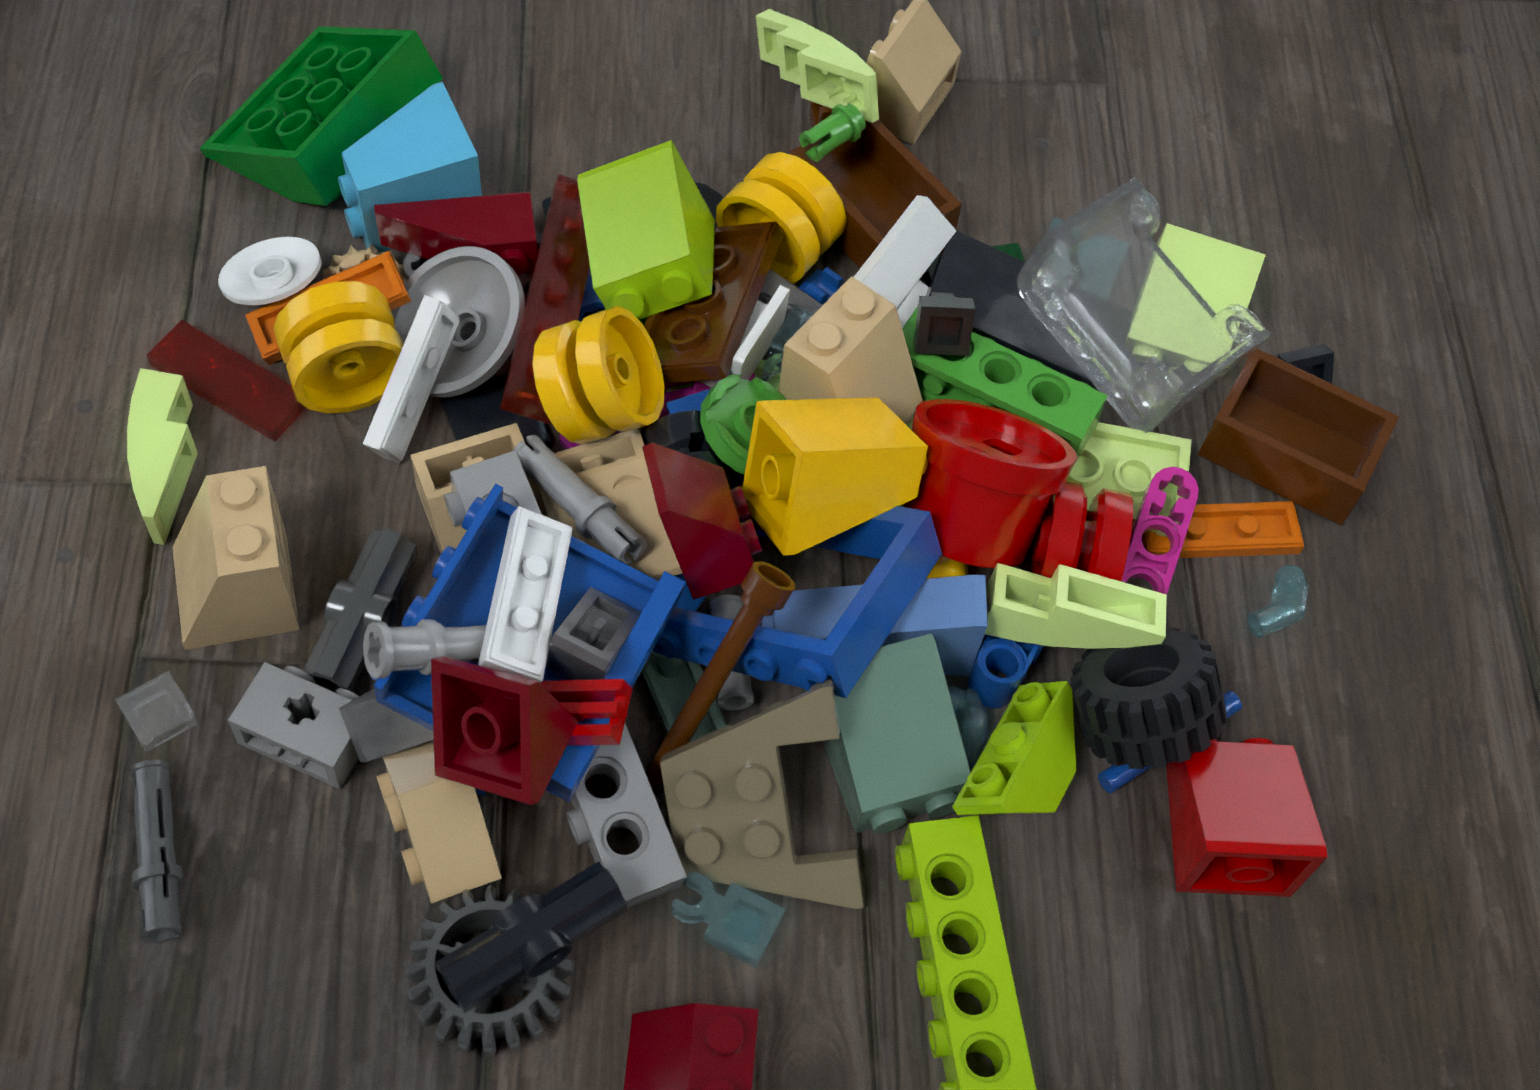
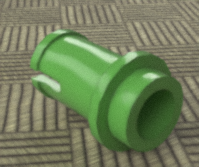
(833, 131)

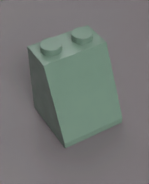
(898, 740)

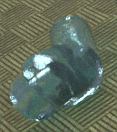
(1286, 603)
(972, 721)

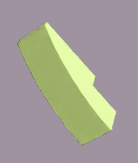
(159, 448)
(1072, 609)

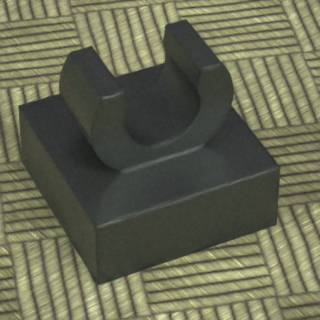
(944, 324)

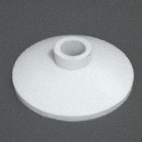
(269, 270)

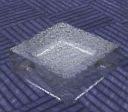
(157, 711)

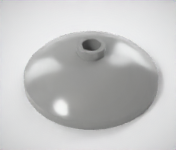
(490, 308)

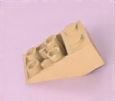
(619, 471)

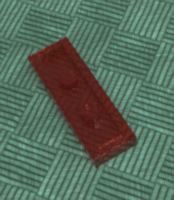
(227, 380)

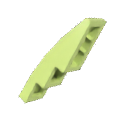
(818, 63)

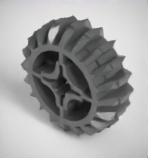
(478, 1021)

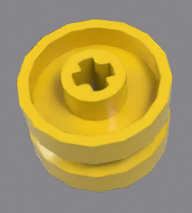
(798, 199)
(338, 346)
(598, 376)

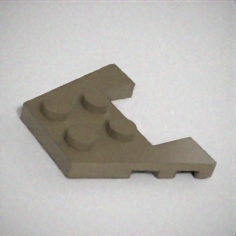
(733, 806)

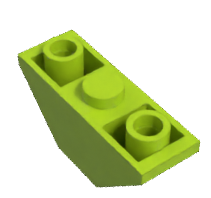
(1026, 757)

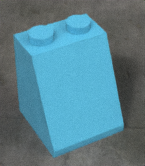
(408, 158)

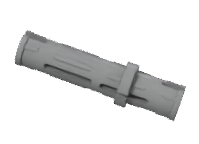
(592, 513)

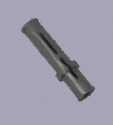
(157, 870)

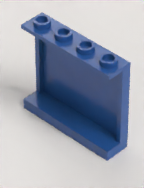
(465, 596)

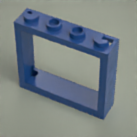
(907, 553)

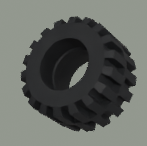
(1150, 700)

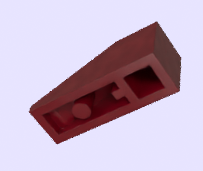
(489, 222)

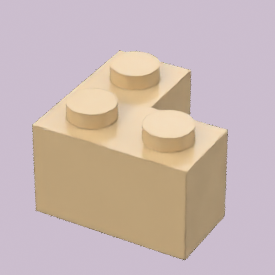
(442, 822)

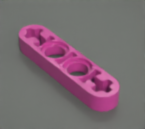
(1160, 568)

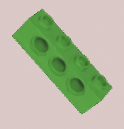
(1010, 383)

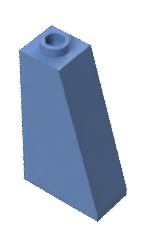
(945, 606)

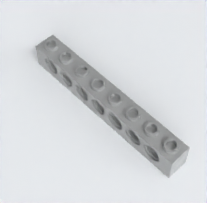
(655, 864)

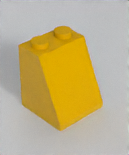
(827, 467)

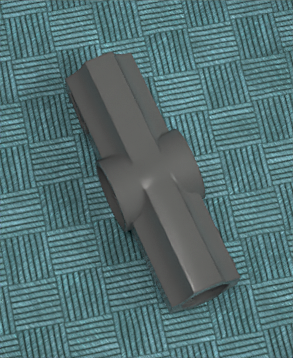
(355, 603)

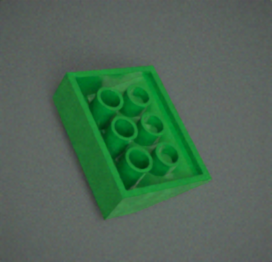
(319, 106)

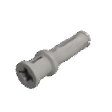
(414, 646)

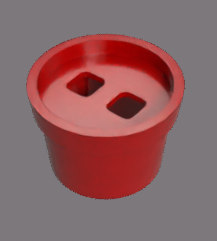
(987, 479)

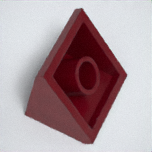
(496, 730)

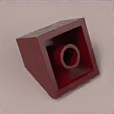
(702, 520)
(692, 1048)

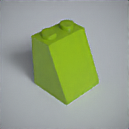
(647, 232)

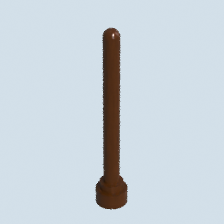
(765, 591)

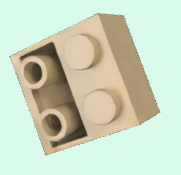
(913, 70)
(433, 476)

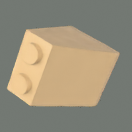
(852, 351)
(234, 563)

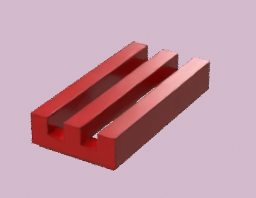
(593, 701)

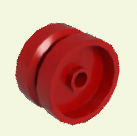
(1084, 542)

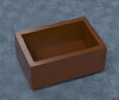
(877, 184)
(1298, 436)

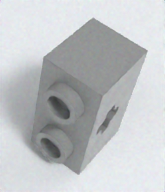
(268, 720)

